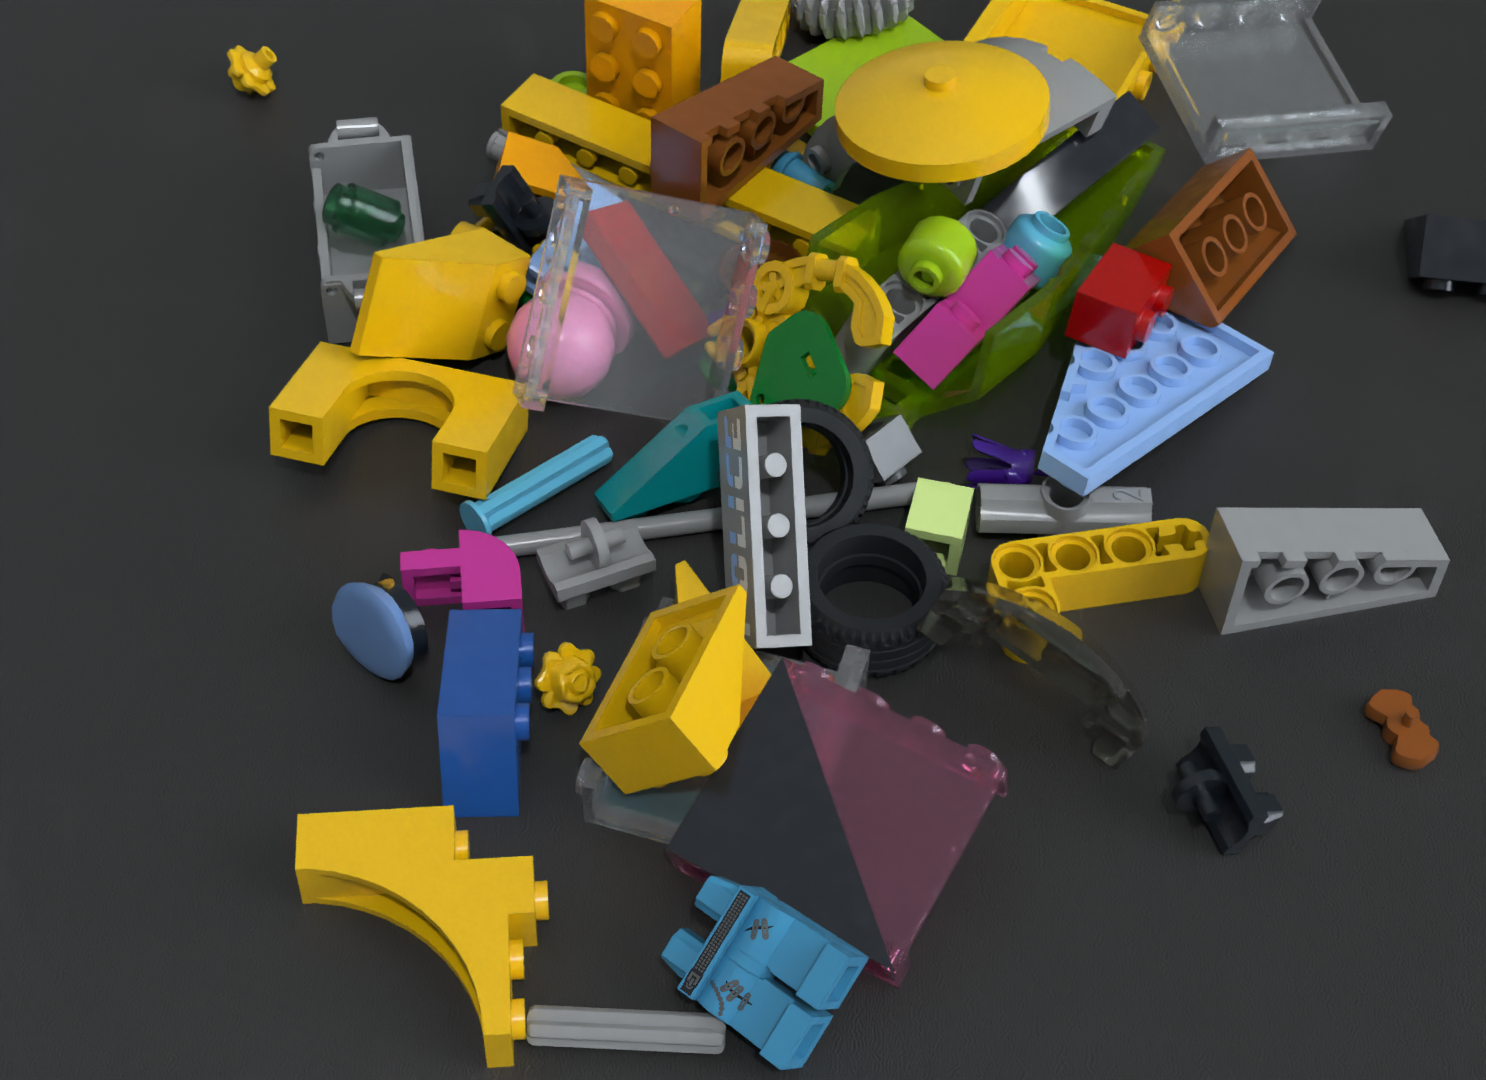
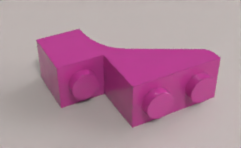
(963, 317)

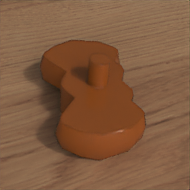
(1402, 729)

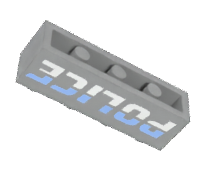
(766, 521)

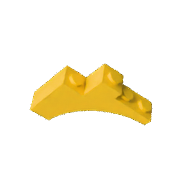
(421, 877)

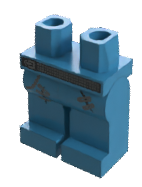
(764, 969)

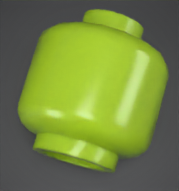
(937, 256)

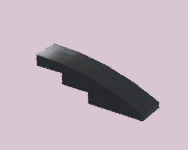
(1076, 164)

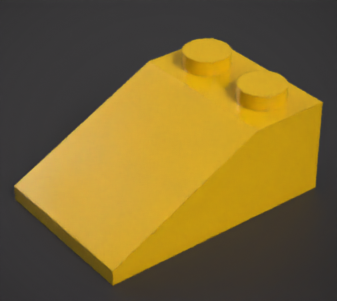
(441, 298)
(674, 695)

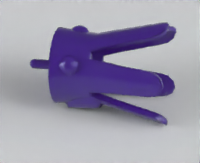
(1009, 467)

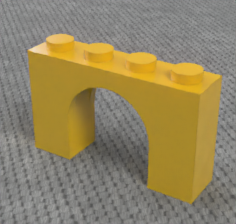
(341, 390)

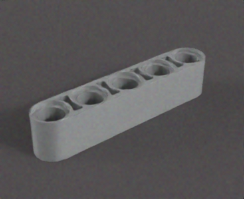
(909, 305)

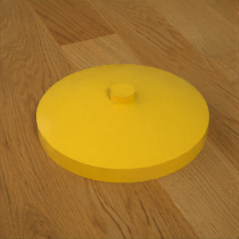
(942, 111)

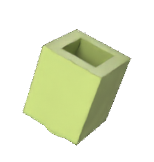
(941, 519)

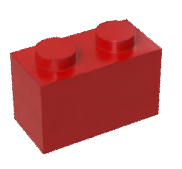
(1120, 301)

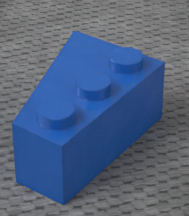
(484, 710)

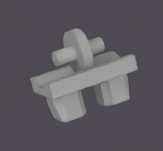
(595, 560)

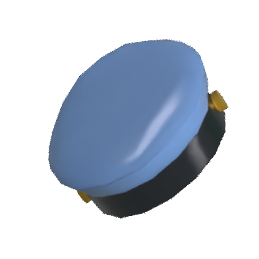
(380, 626)

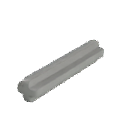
(625, 1029)

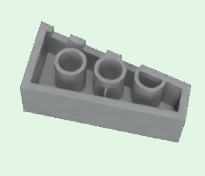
(1315, 563)

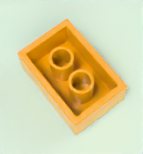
(643, 53)

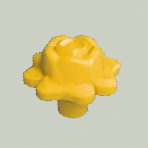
(252, 70)
(567, 678)

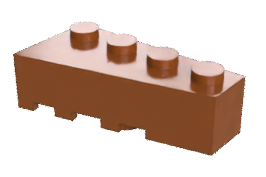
(732, 131)

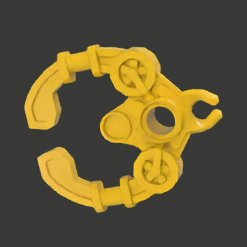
(784, 291)

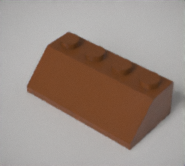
(1217, 236)

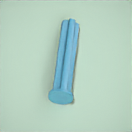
(536, 485)

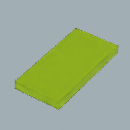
(840, 58)

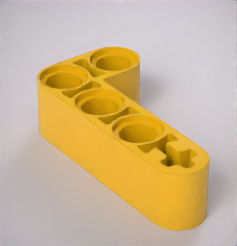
(755, 35)
(1103, 565)

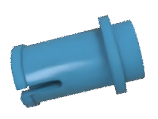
(793, 166)

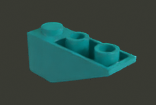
(671, 466)

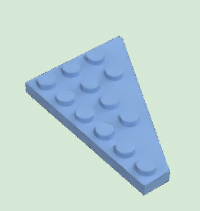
(1126, 407)

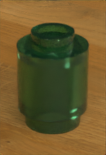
(363, 215)

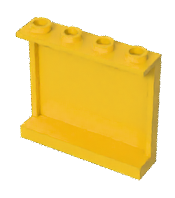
(1088, 31)

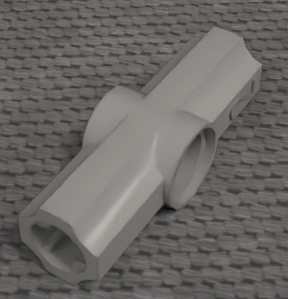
(1056, 509)

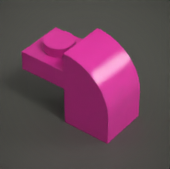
(477, 574)

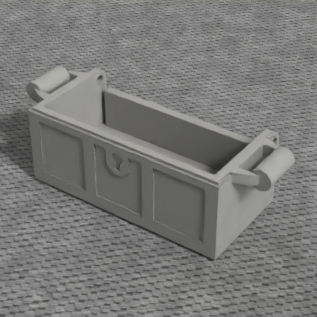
(363, 155)

